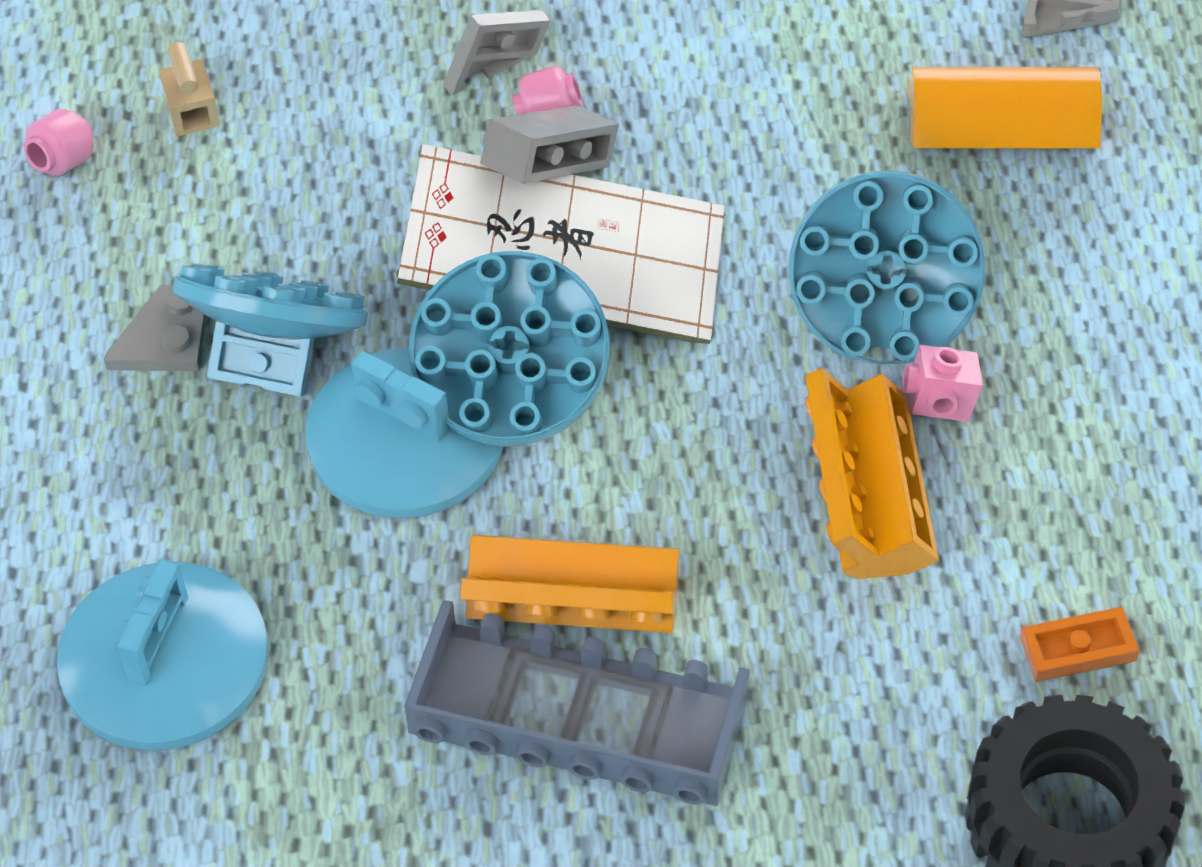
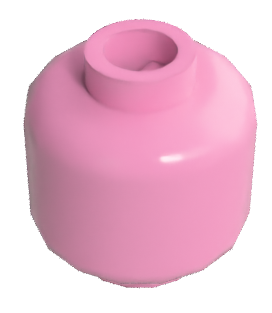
(547, 90)
(58, 142)

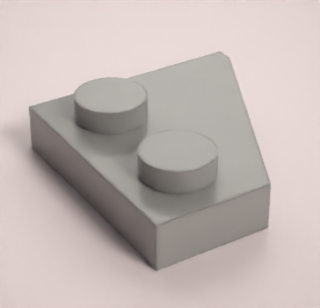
(1062, 15)
(494, 44)
(160, 337)

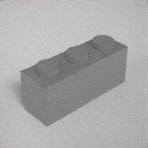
(548, 143)

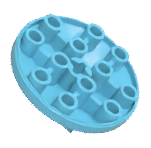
(886, 266)
(265, 326)
(511, 347)
(386, 443)
(162, 656)

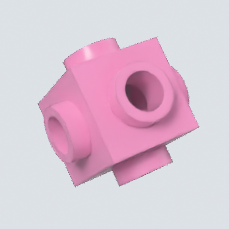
(943, 383)

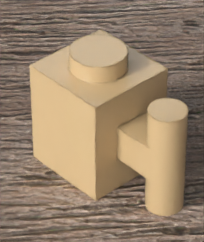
(188, 93)

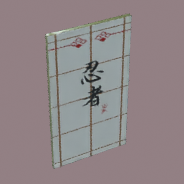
(636, 248)

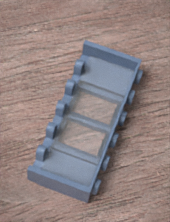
(576, 708)

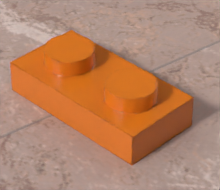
(1079, 644)

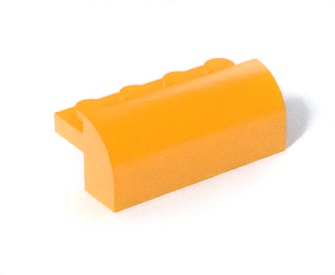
(1005, 107)
(870, 476)
(572, 583)

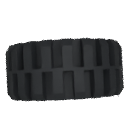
(1082, 741)

